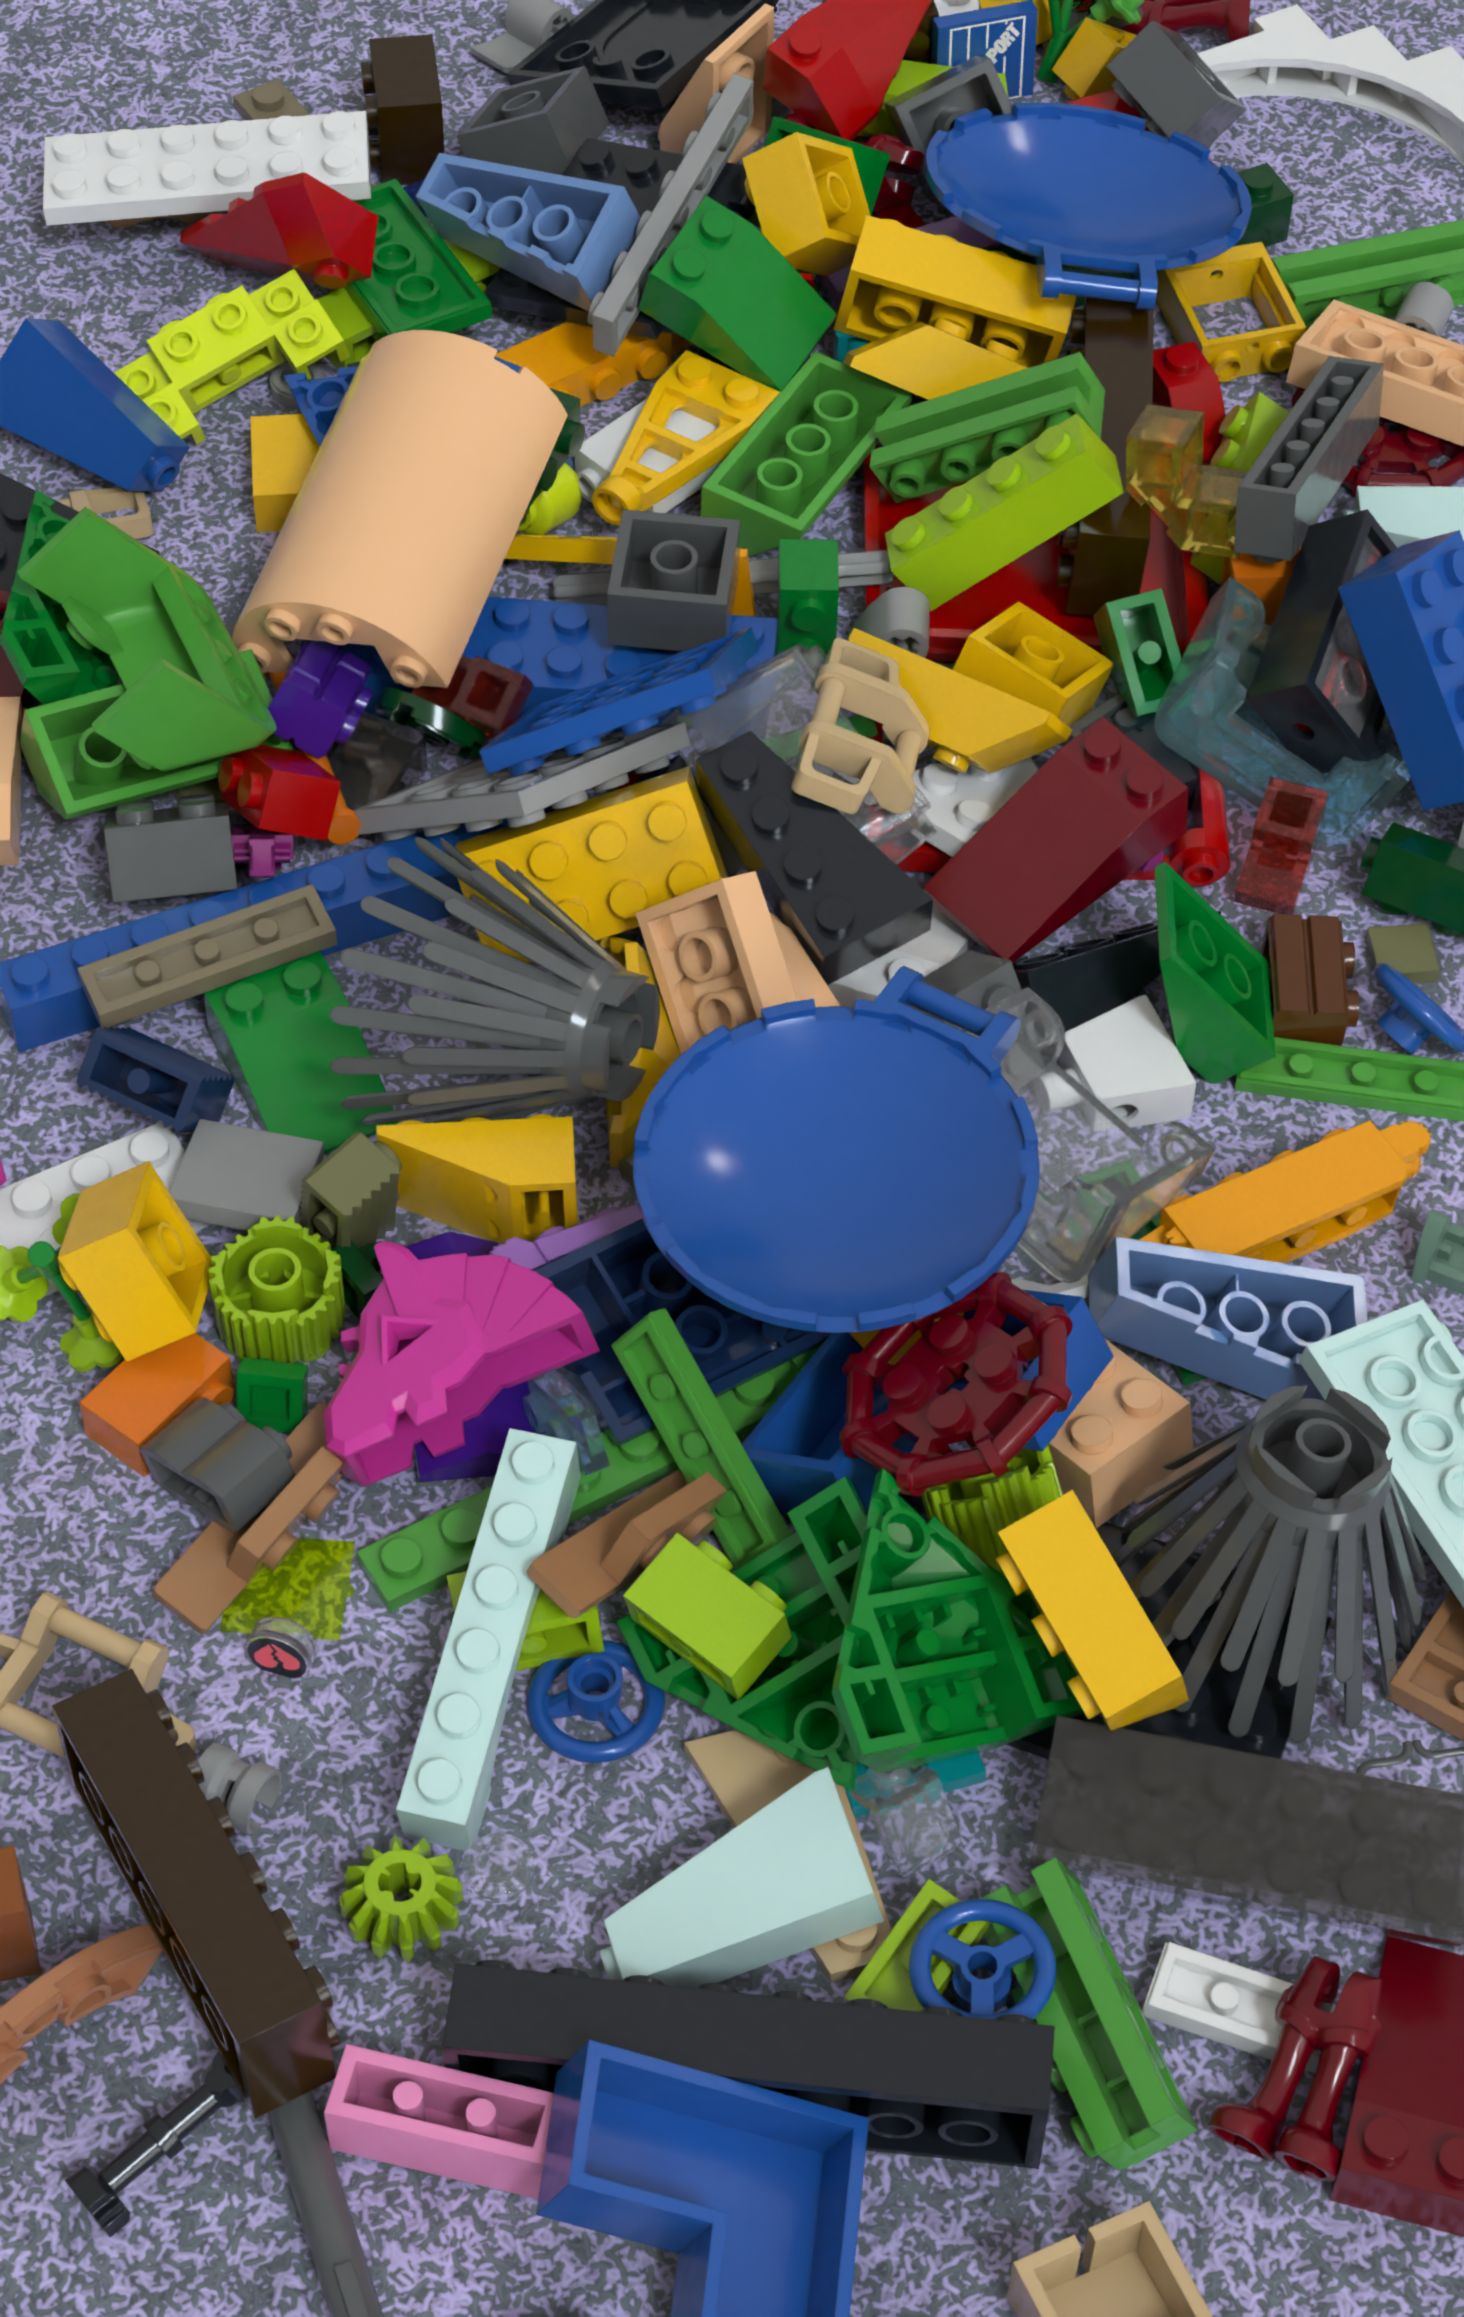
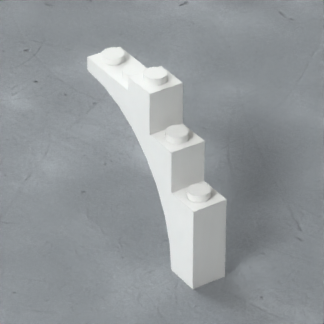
(1359, 69)

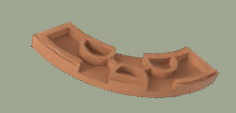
(75, 1989)

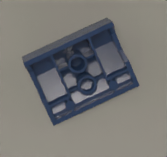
(622, 1282)

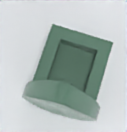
(1440, 1253)

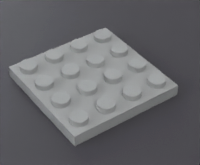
(485, 799)

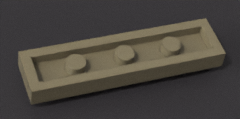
(207, 956)

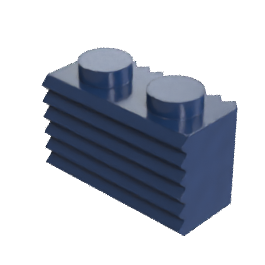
(154, 1079)

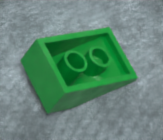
(736, 297)
(1211, 983)
(280, 1049)

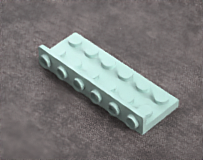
(1415, 1385)

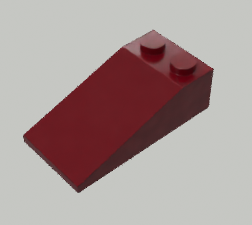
(1061, 842)
(1408, 2096)

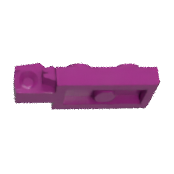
(261, 849)

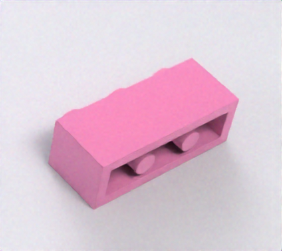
(439, 2120)

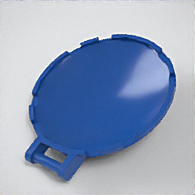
(1088, 195)
(841, 1159)

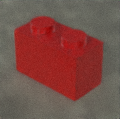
(280, 791)

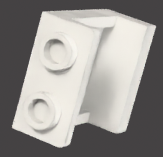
(603, 449)

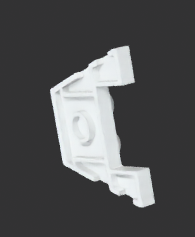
(967, 800)

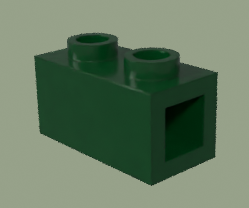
(1416, 877)

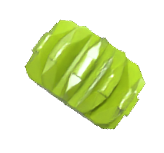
(384, 1921)

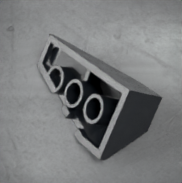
(1094, 973)

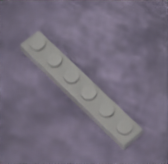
(679, 197)

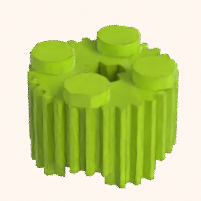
(277, 1293)
(987, 1504)

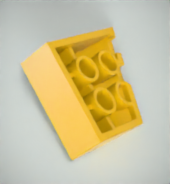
(1090, 1615)

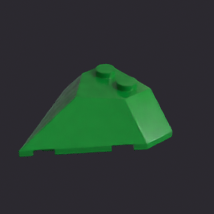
(36, 631)
(937, 1649)
(792, 1698)

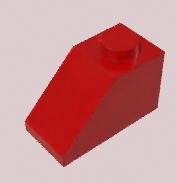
(1188, 382)

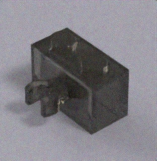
(378, 762)

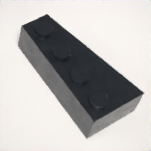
(810, 861)

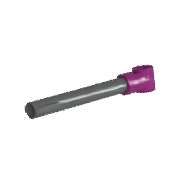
(324, 2209)

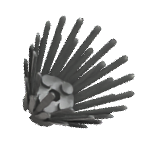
(564, 1029)
(1304, 1489)

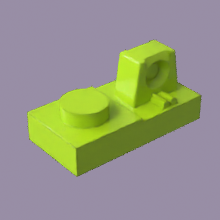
(887, 1973)

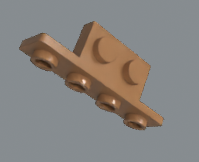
(625, 1542)
(226, 1561)

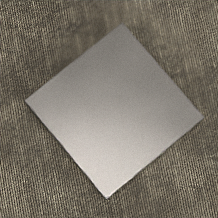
(242, 1174)

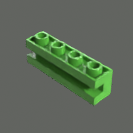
(1375, 270)
(972, 428)
(1100, 2034)

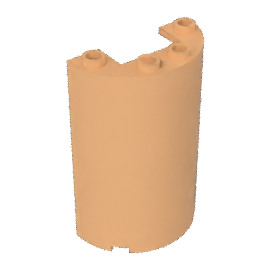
(406, 508)

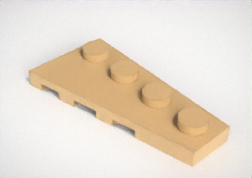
(749, 1777)

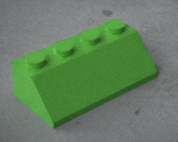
(800, 452)
(87, 772)

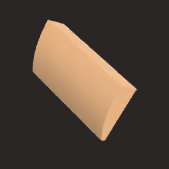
(1420, 369)
(715, 957)

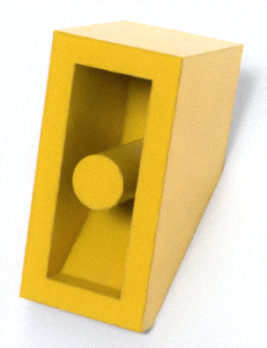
(1086, 58)

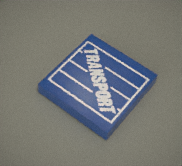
(996, 32)

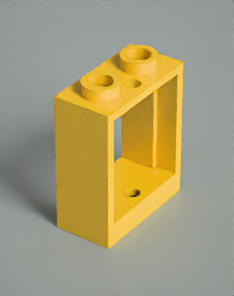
(1243, 273)

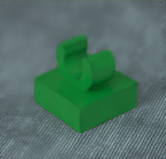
(272, 1393)

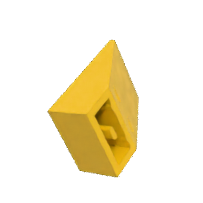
(488, 1174)

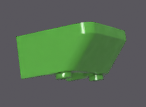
(177, 661)

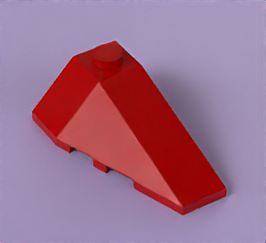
(842, 61)
(289, 227)

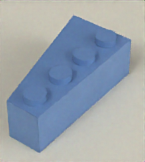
(532, 222)
(1221, 1311)

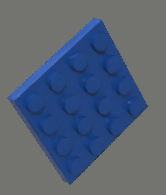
(624, 701)

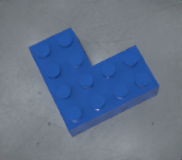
(1412, 639)
(798, 1438)
(721, 2171)

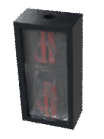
(1312, 670)

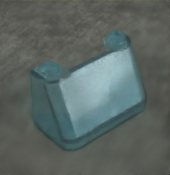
(1218, 730)

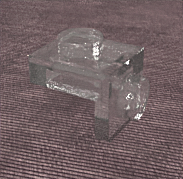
(909, 1816)

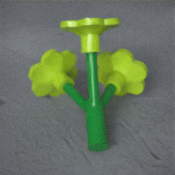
(25, 1281)

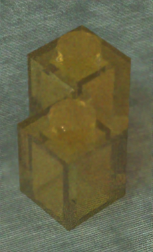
(1169, 476)

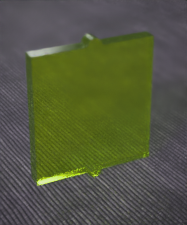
(304, 1588)

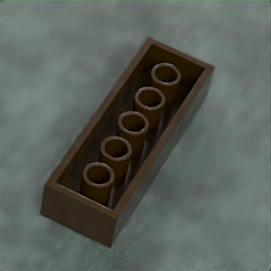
(1113, 542)
(199, 1892)

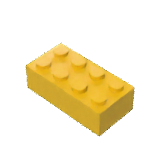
(920, 276)
(608, 854)

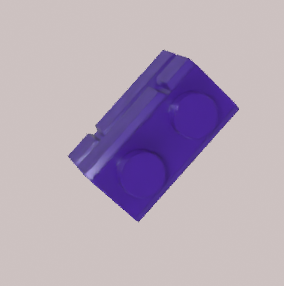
(321, 697)

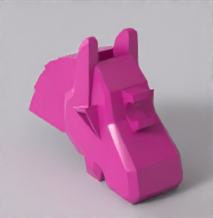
(439, 1350)

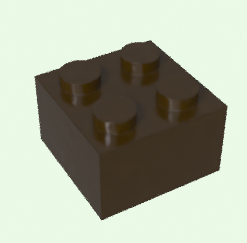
(403, 107)

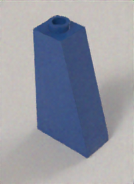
(81, 411)

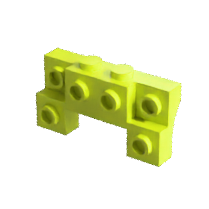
(229, 346)

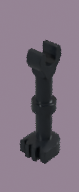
(163, 2136)

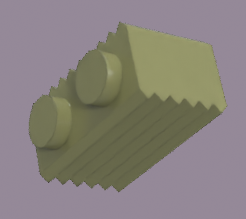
(352, 1193)

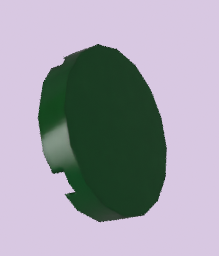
(437, 723)

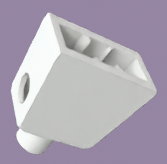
(1130, 1065)

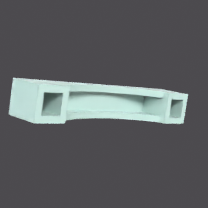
(467, 1705)

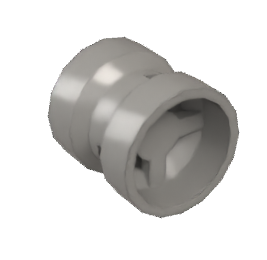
(238, 1784)

